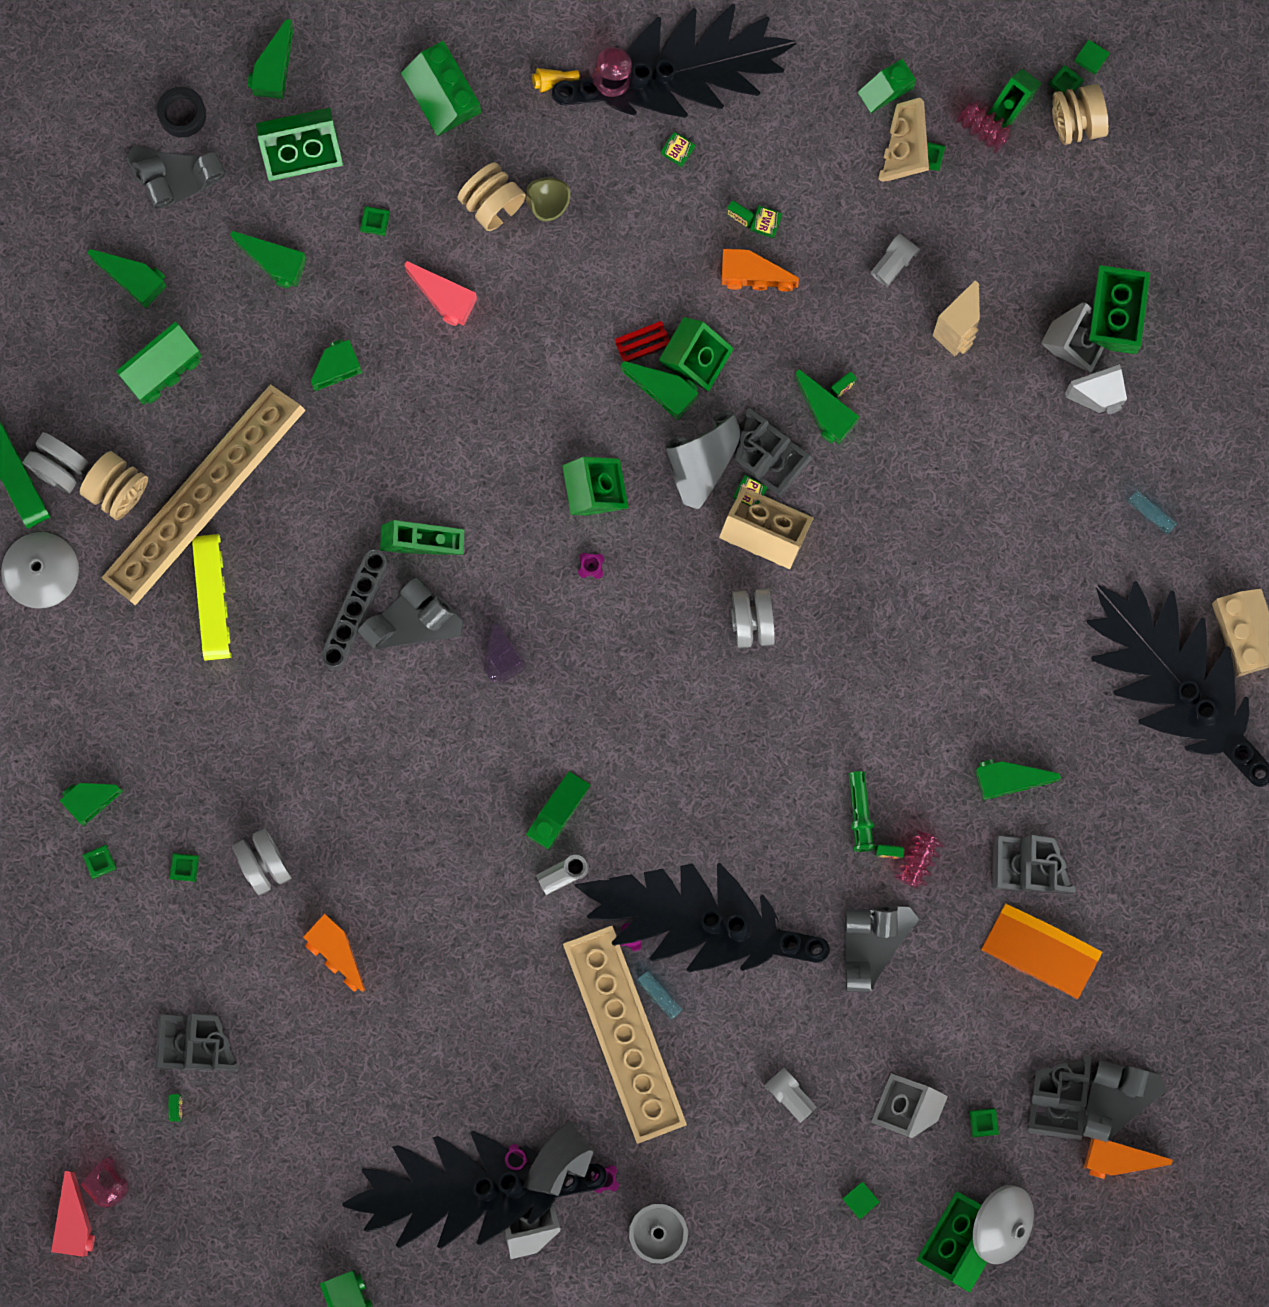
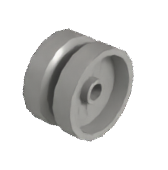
(57, 460)
(751, 618)
(258, 863)
(669, 1245)

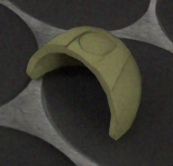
(547, 198)

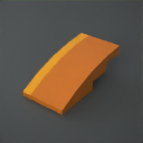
(1041, 951)

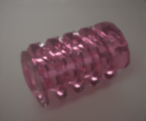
(985, 125)
(919, 860)

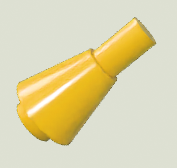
(546, 78)

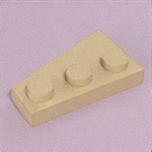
(908, 142)

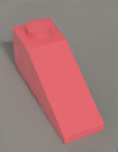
(446, 296)
(72, 1224)

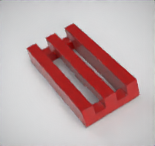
(662, 334)

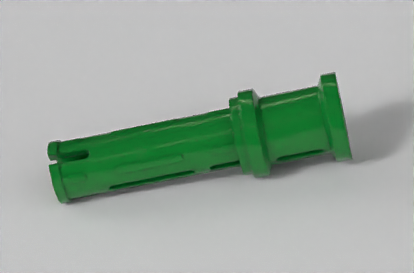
(862, 824)

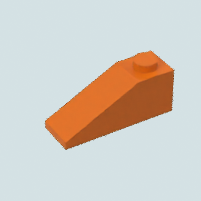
(1115, 1159)

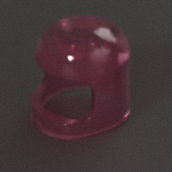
(614, 65)
(99, 1194)

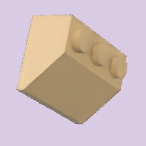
(959, 322)
(766, 528)
(1245, 629)

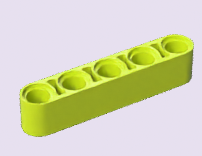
(210, 597)

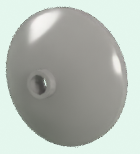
(49, 584)
(1003, 1224)

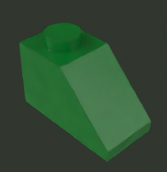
(887, 86)
(1015, 97)
(336, 365)
(88, 799)

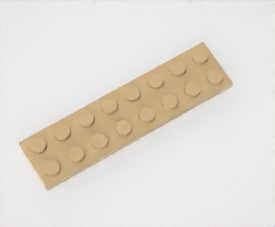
(624, 1035)

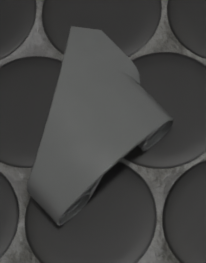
(173, 176)
(702, 461)
(412, 619)
(872, 940)
(1117, 1097)

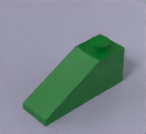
(272, 66)
(277, 261)
(134, 277)
(665, 388)
(829, 413)
(421, 538)
(1008, 778)
(558, 811)

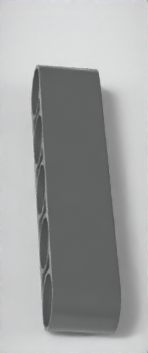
(354, 597)

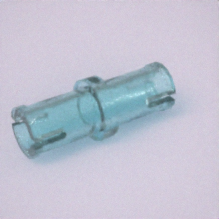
(1152, 512)
(659, 995)

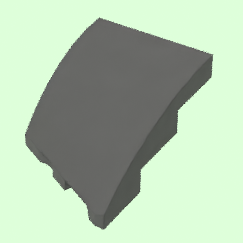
(765, 446)
(1036, 870)
(201, 1048)
(1065, 1092)
(561, 1155)

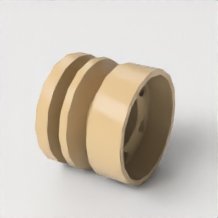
(1075, 114)
(489, 193)
(113, 485)

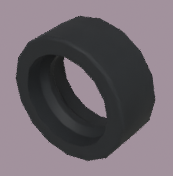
(181, 93)

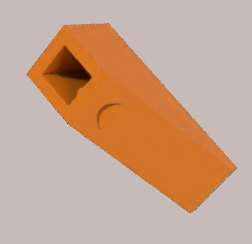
(749, 269)
(334, 945)

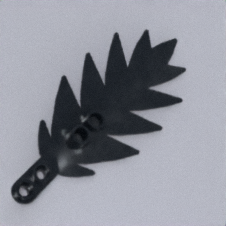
(652, 88)
(1209, 709)
(730, 929)
(462, 1193)

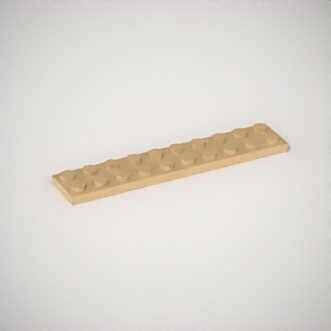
(203, 494)

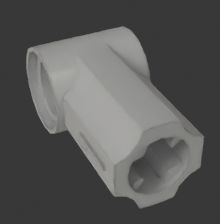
(897, 256)
(560, 875)
(786, 1090)

